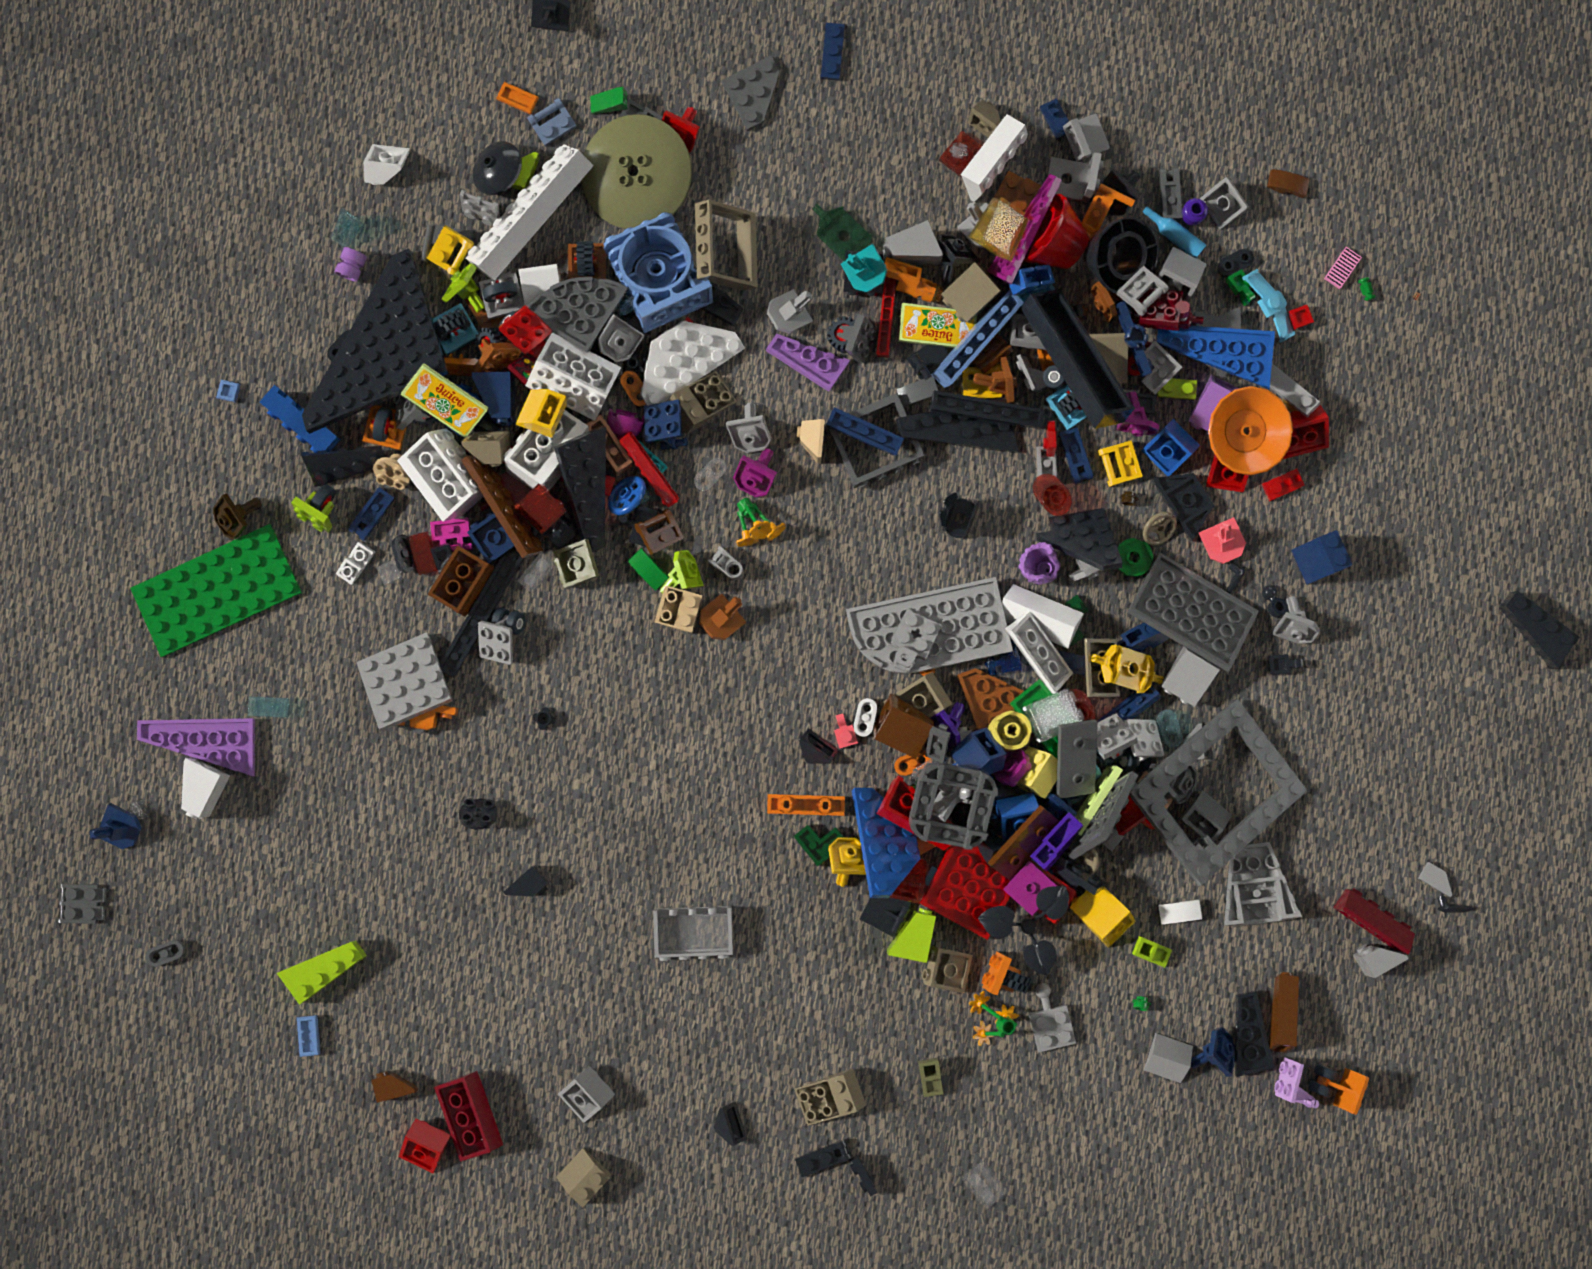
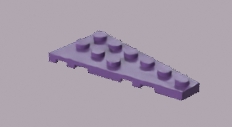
(211, 740)

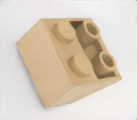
(679, 609)

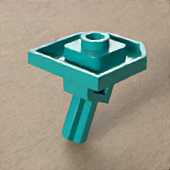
(865, 269)

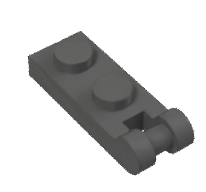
(1170, 194)

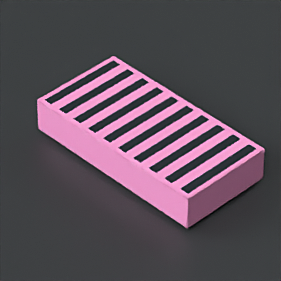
(1342, 268)

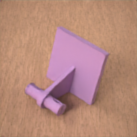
(1288, 1084)

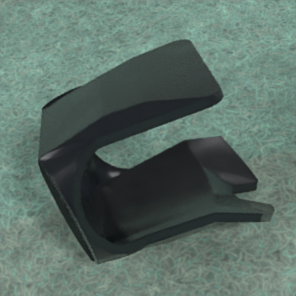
(953, 506)

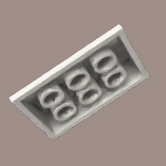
(993, 156)

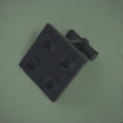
(927, 360)
(886, 914)

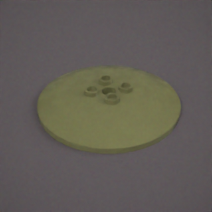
(661, 177)

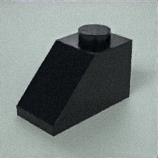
(529, 884)

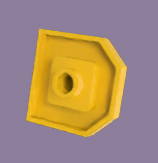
(846, 859)

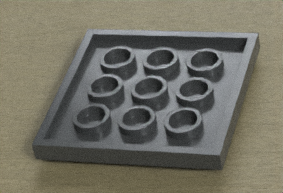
(1105, 818)

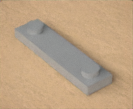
(1292, 392)

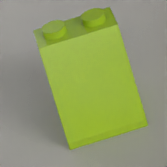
(914, 937)

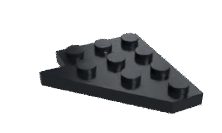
(1084, 537)

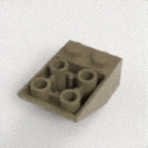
(703, 401)
(830, 1097)

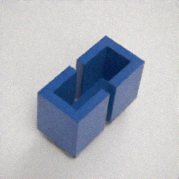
(1032, 280)

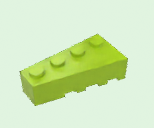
(316, 973)

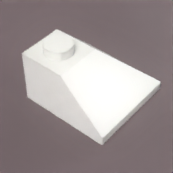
(383, 163)

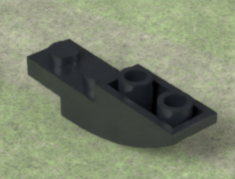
(1076, 875)

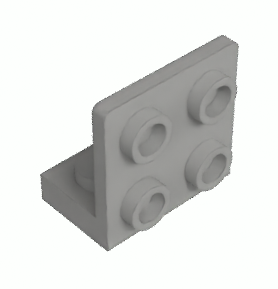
(1086, 137)

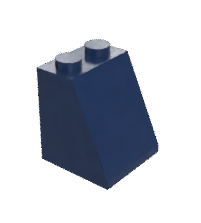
(498, 395)
(1321, 557)

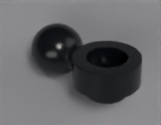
(1277, 606)

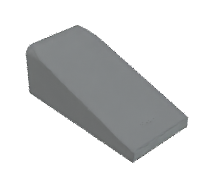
(1045, 464)

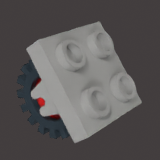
(1113, 740)

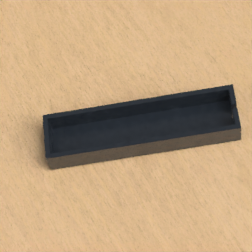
(1077, 358)

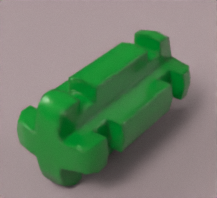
(1366, 289)

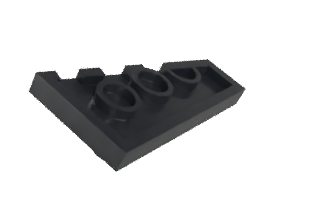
(723, 305)
(1251, 1040)

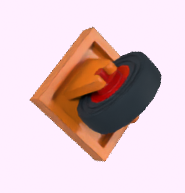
(382, 428)

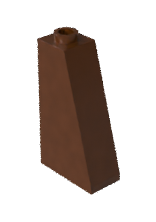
(1284, 1013)

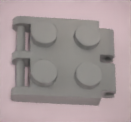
(478, 208)

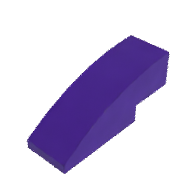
(1057, 842)

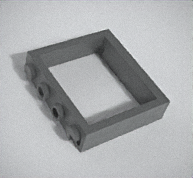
(880, 473)

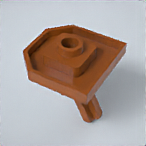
(1105, 301)
(999, 381)
(721, 617)

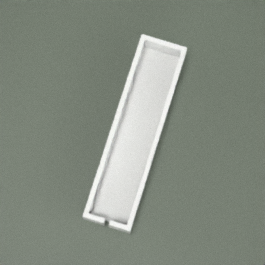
(529, 211)

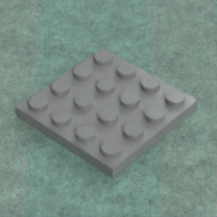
(404, 681)

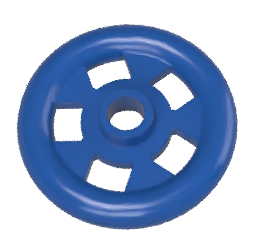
(627, 496)

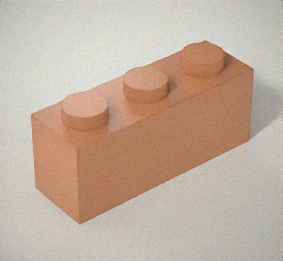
(615, 453)

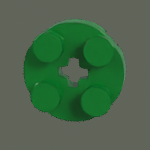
(1144, 558)

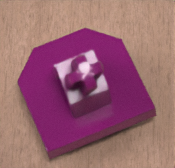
(1137, 421)
(755, 476)

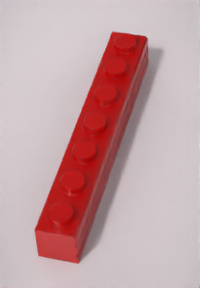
(886, 317)
(649, 469)

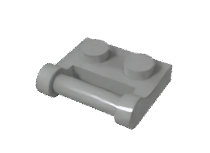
(1138, 286)

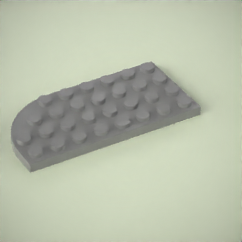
(969, 618)

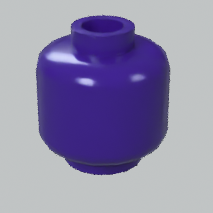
(1194, 211)

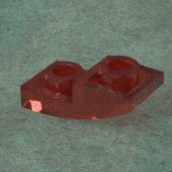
(421, 552)

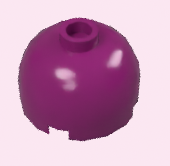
(624, 422)

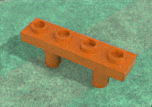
(806, 805)

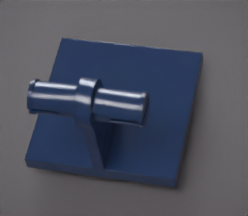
(664, 423)

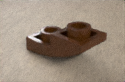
(1288, 182)

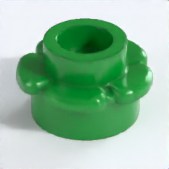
(1141, 1003)

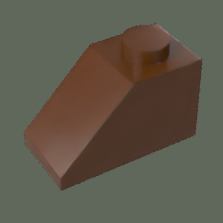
(391, 1086)

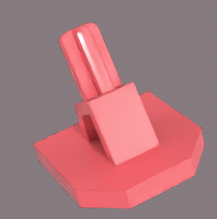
(1223, 541)

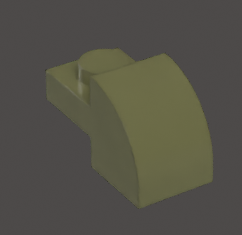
(930, 1077)

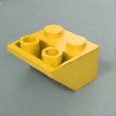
(542, 411)

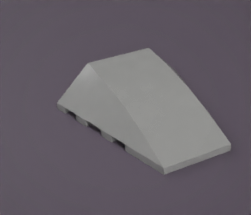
(1257, 889)

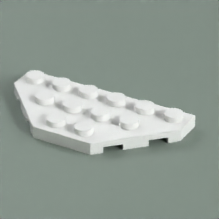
(684, 357)

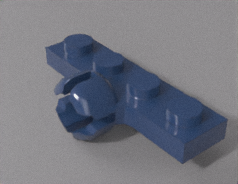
(1135, 338)

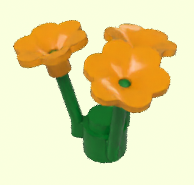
(760, 529)

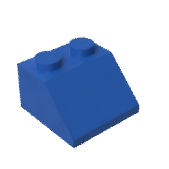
(1170, 448)

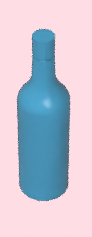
(1176, 233)

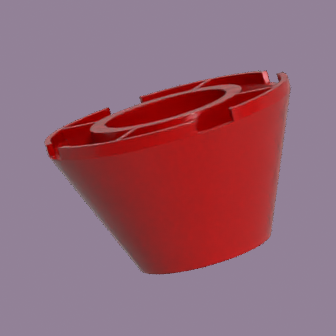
(1059, 237)

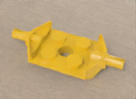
(1116, 670)

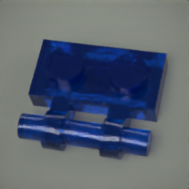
(1009, 662)

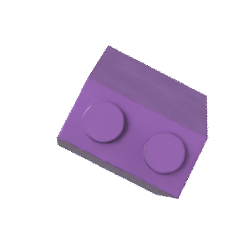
(1210, 397)

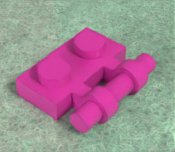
(450, 530)

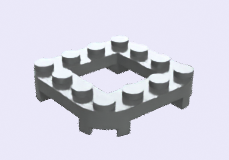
(979, 813)

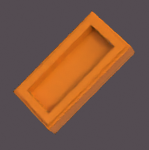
(517, 98)

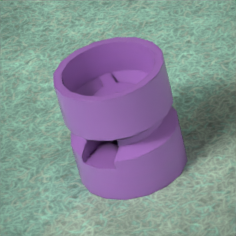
(350, 264)

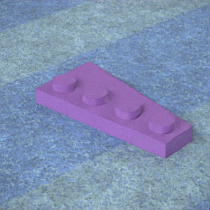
(812, 363)

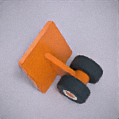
(1349, 1091)

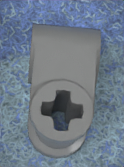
(724, 561)

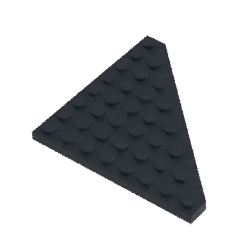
(381, 349)

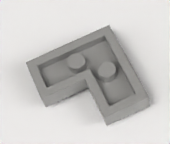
(1164, 367)

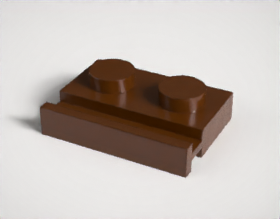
(992, 353)

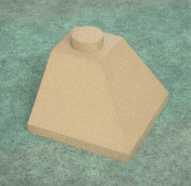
(811, 437)

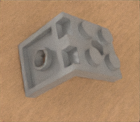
(1083, 176)

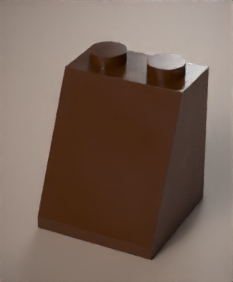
(902, 727)

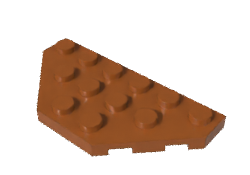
(988, 698)

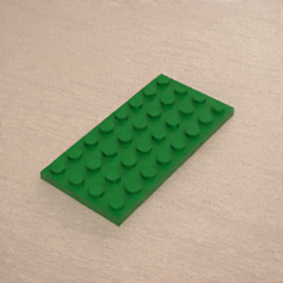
(216, 590)

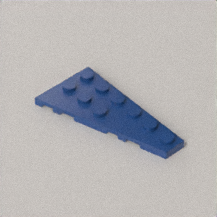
(1235, 351)

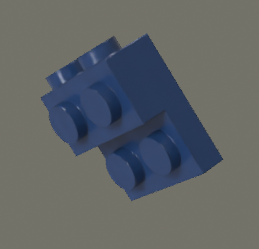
(490, 538)

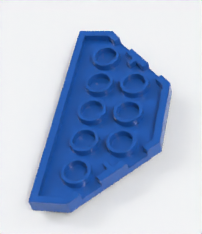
(886, 847)

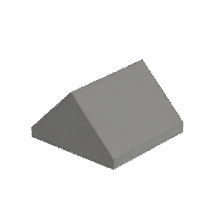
(1224, 203)
(1169, 1058)

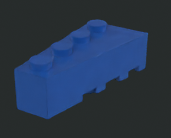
(288, 411)

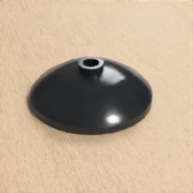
(497, 168)

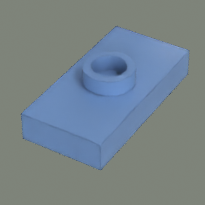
(308, 1035)

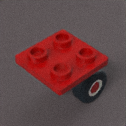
(524, 329)

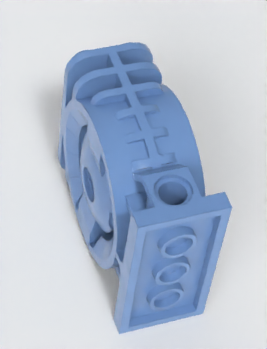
(659, 295)

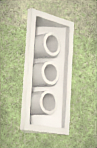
(1054, 618)
(1039, 652)

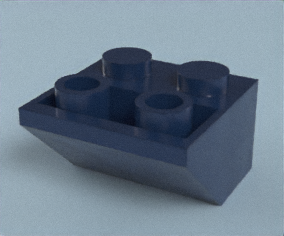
(980, 752)

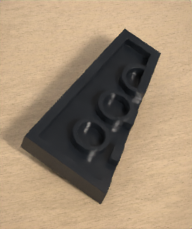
(336, 465)

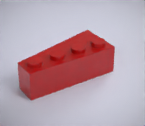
(898, 804)

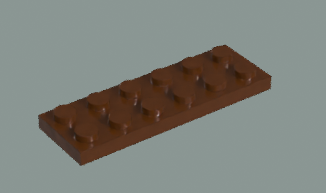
(503, 507)

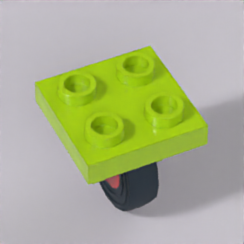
(316, 508)

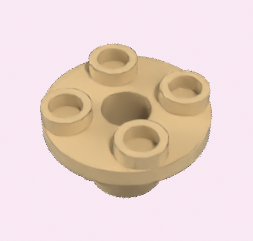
(390, 472)

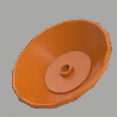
(1267, 426)

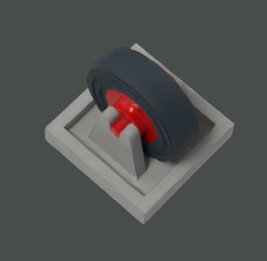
(501, 295)

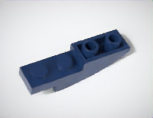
(1142, 637)

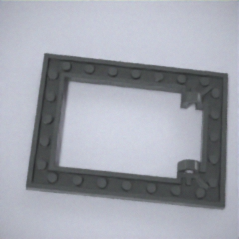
(1154, 791)

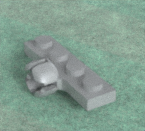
(947, 800)

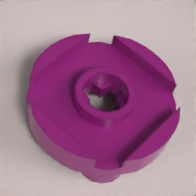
(1015, 767)

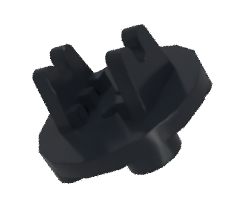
(478, 813)

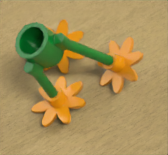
(1004, 1020)

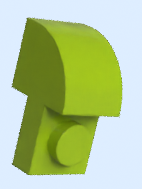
(1151, 951)

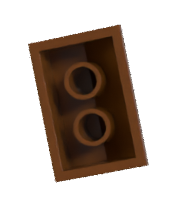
(461, 581)

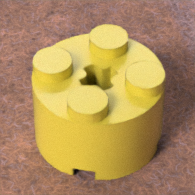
(1011, 720)

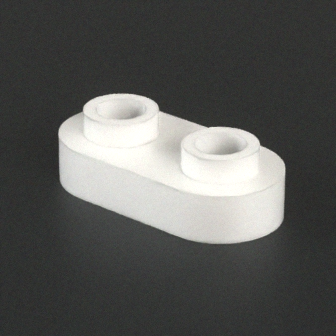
(865, 717)

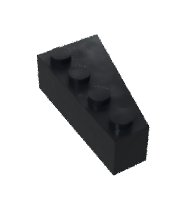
(1543, 632)

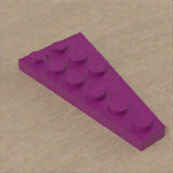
(1035, 213)

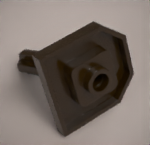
(232, 517)

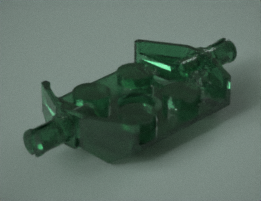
(838, 221)

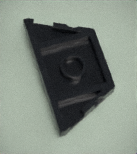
(1185, 500)

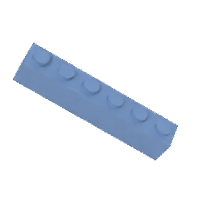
(977, 338)

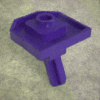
(952, 721)

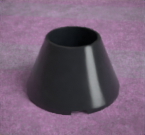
(1135, 248)

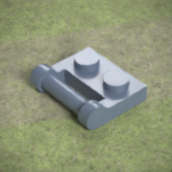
(554, 127)

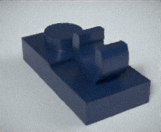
(1055, 117)

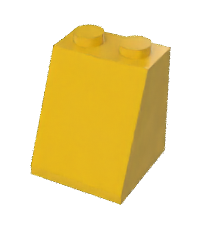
(1103, 915)

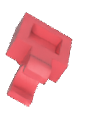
(845, 734)

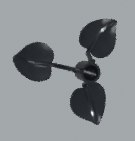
(1040, 955)

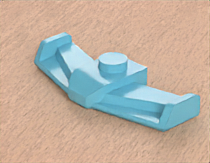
(1272, 304)

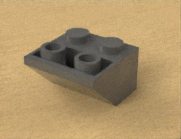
(1205, 816)

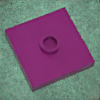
(1027, 885)

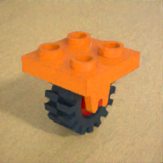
(1004, 976)

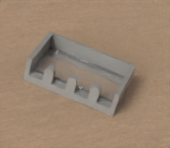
(693, 932)

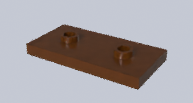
(1023, 843)

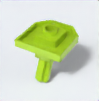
(465, 287)
(684, 573)

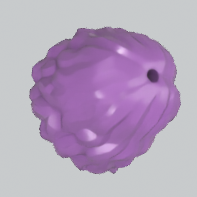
(1037, 562)

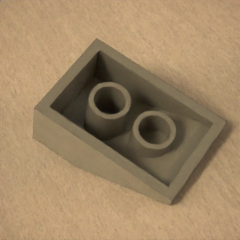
(925, 695)

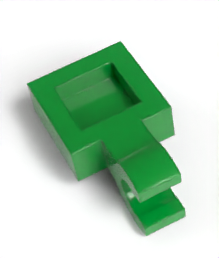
(1240, 287)

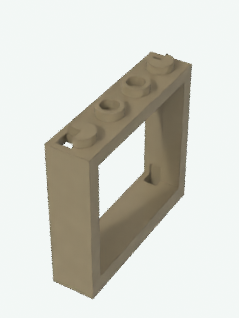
(745, 244)

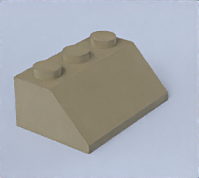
(1094, 678)

